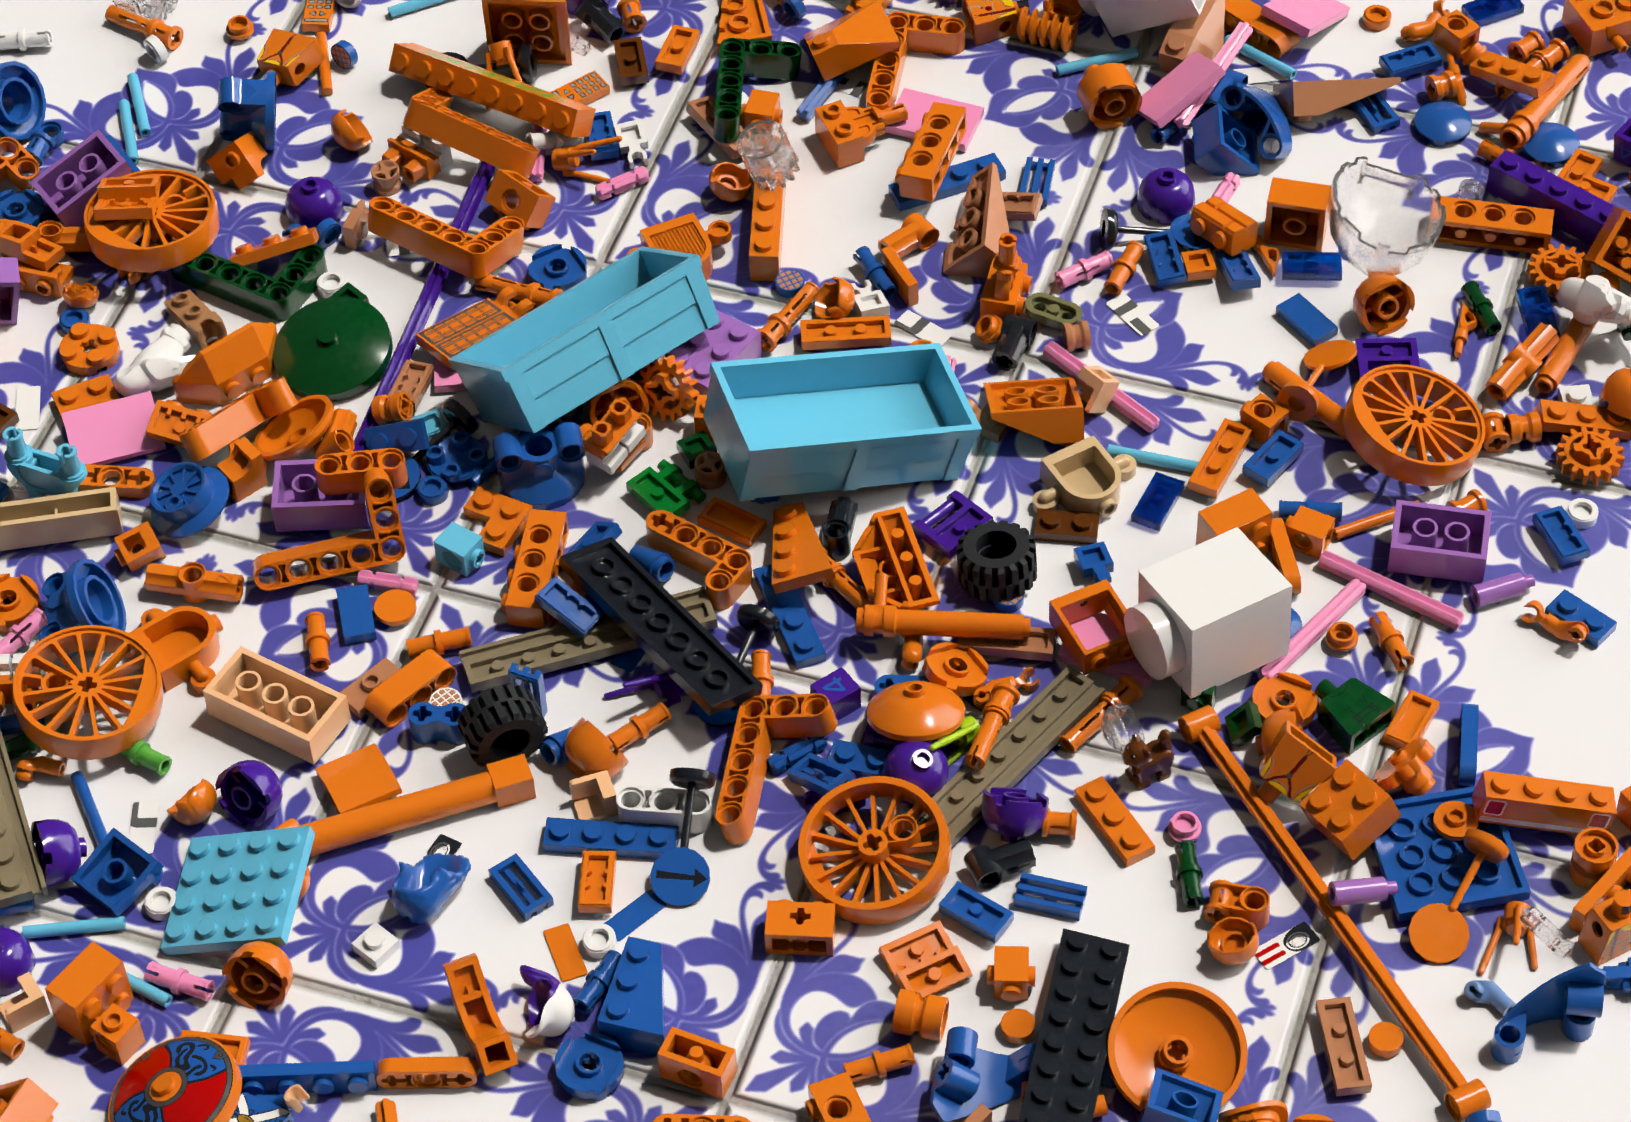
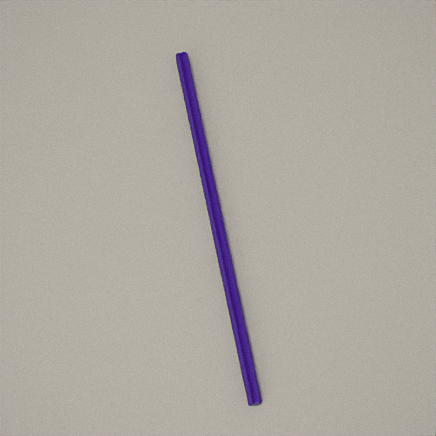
(427, 296)

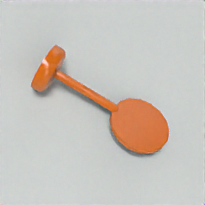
(1299, 396)
(1438, 929)

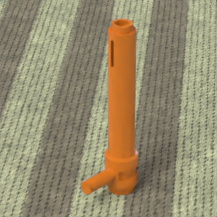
(1526, 121)
(1567, 348)
(1328, 412)
(891, 621)

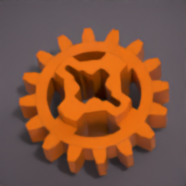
(1555, 265)
(668, 387)
(1590, 455)

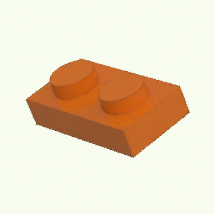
(677, 49)

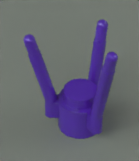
(663, 686)

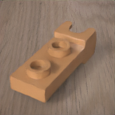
(195, 317)

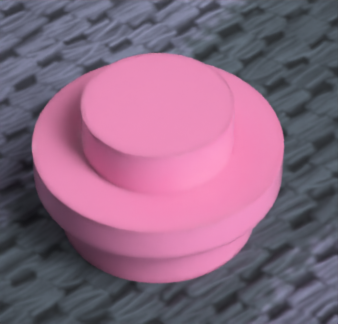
(1184, 826)

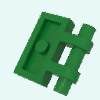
(657, 493)

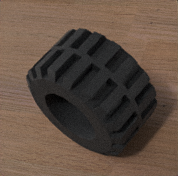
(996, 560)
(502, 724)

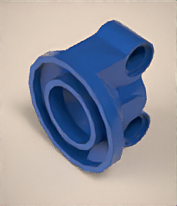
(20, 101)
(248, 107)
(541, 466)
(82, 598)

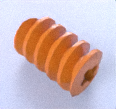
(1046, 31)

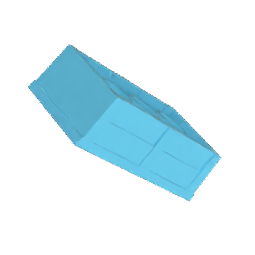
(587, 338)
(839, 420)

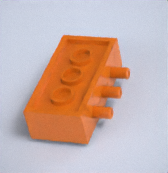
(1599, 24)

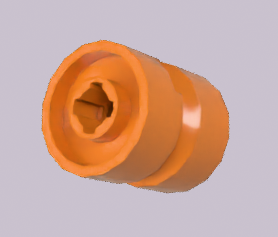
(1592, 856)
(919, 1014)

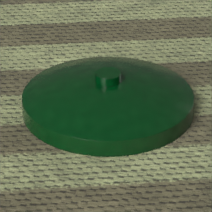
(333, 348)

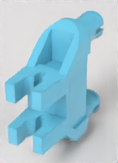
(41, 470)

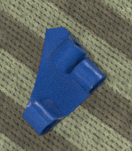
(1252, 101)
(1564, 997)
(976, 1076)

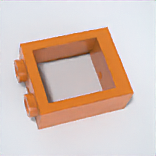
(1071, 608)

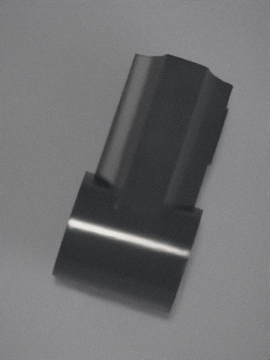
(601, 19)
(1015, 337)
(839, 527)
(991, 865)

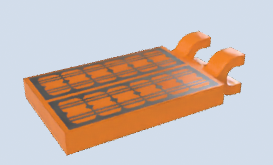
(471, 325)

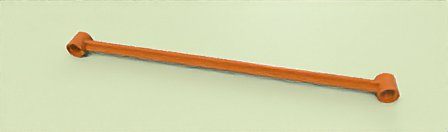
(1462, 1096)

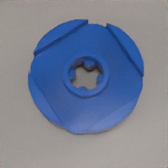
(28, 203)
(551, 256)
(594, 1083)

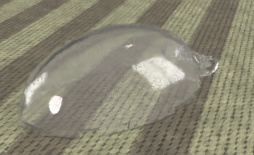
(1383, 217)

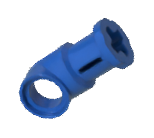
(41, 143)

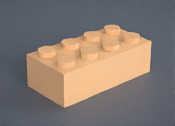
(277, 705)

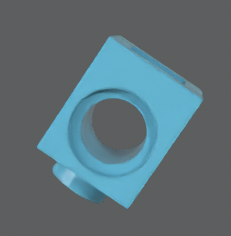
(459, 549)

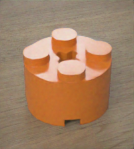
(1108, 95)

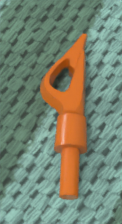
(1461, 97)
(1265, 252)
(1463, 329)

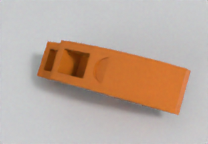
(26, 244)

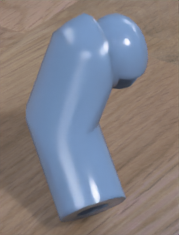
(1488, 993)

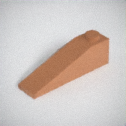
(1197, 33)
(1316, 98)
(979, 227)

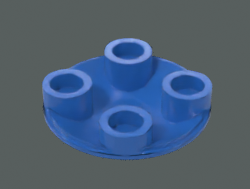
(1442, 122)
(1552, 144)
(457, 457)

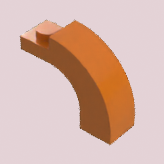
(478, 1016)

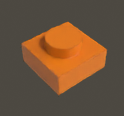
(1199, 264)

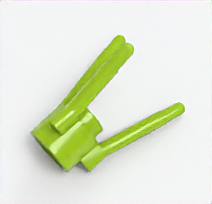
(961, 737)

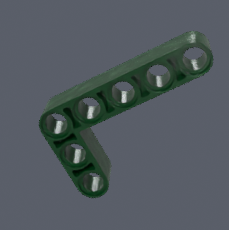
(748, 59)
(253, 290)

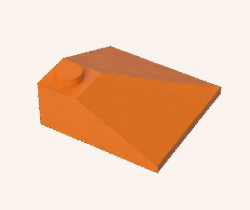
(530, 21)
(852, 40)
(1039, 407)

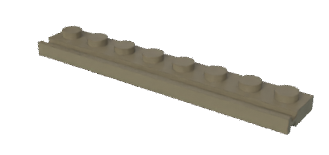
(561, 648)
(1015, 751)
(19, 863)

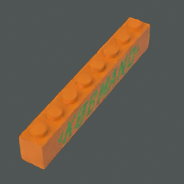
(492, 90)

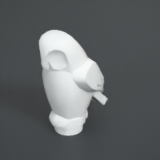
(1594, 301)
(156, 363)

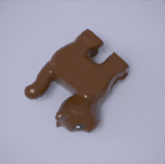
(1148, 759)

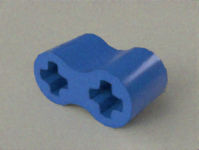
(435, 723)

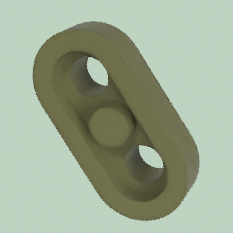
(1052, 310)

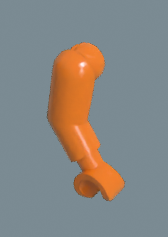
(1424, 29)
(1564, 630)
(912, 651)
(983, 695)

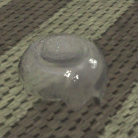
(1119, 726)

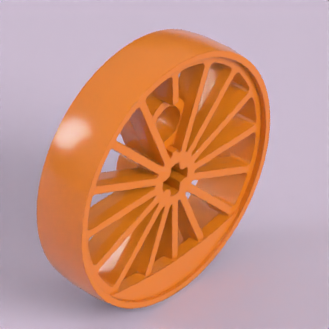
(181, 203)
(1413, 424)
(88, 691)
(863, 860)

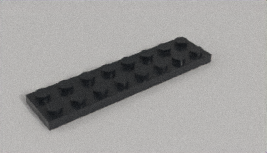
(661, 626)
(1074, 1029)

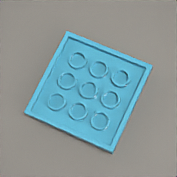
(238, 890)

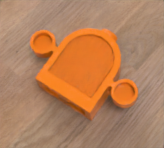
(687, 236)
(182, 643)

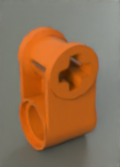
(1238, 902)

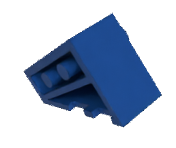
(635, 999)

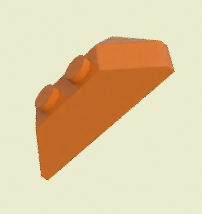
(228, 366)
(892, 549)

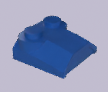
(118, 872)

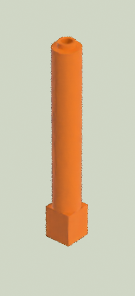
(503, 783)

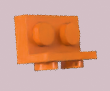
(45, 283)
(172, 419)

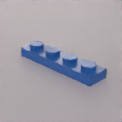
(954, 183)
(795, 624)
(627, 839)
(312, 1076)

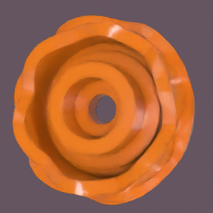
(80, 295)

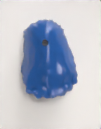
(426, 886)

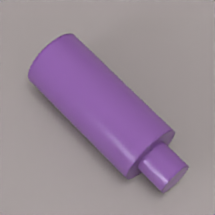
(1501, 589)
(1360, 891)

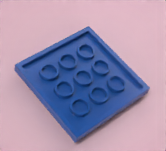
(1433, 867)

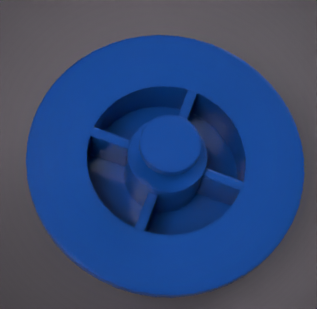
(187, 499)

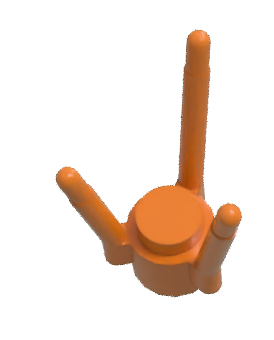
(502, 54)
(569, 157)
(1514, 927)

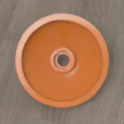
(296, 429)
(915, 711)

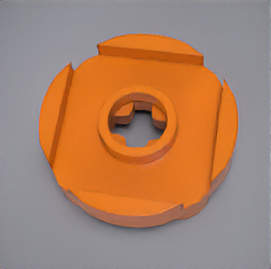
(85, 336)
(26, 596)
(955, 668)
(1283, 686)

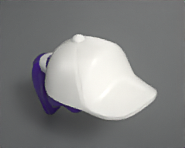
(549, 1004)

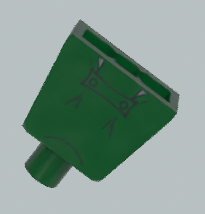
(1353, 712)

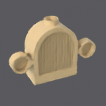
(1083, 478)

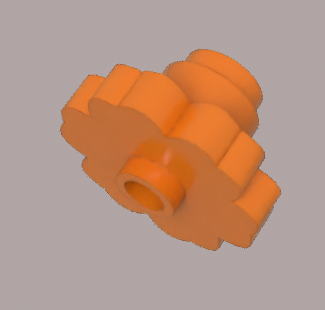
(1408, 769)

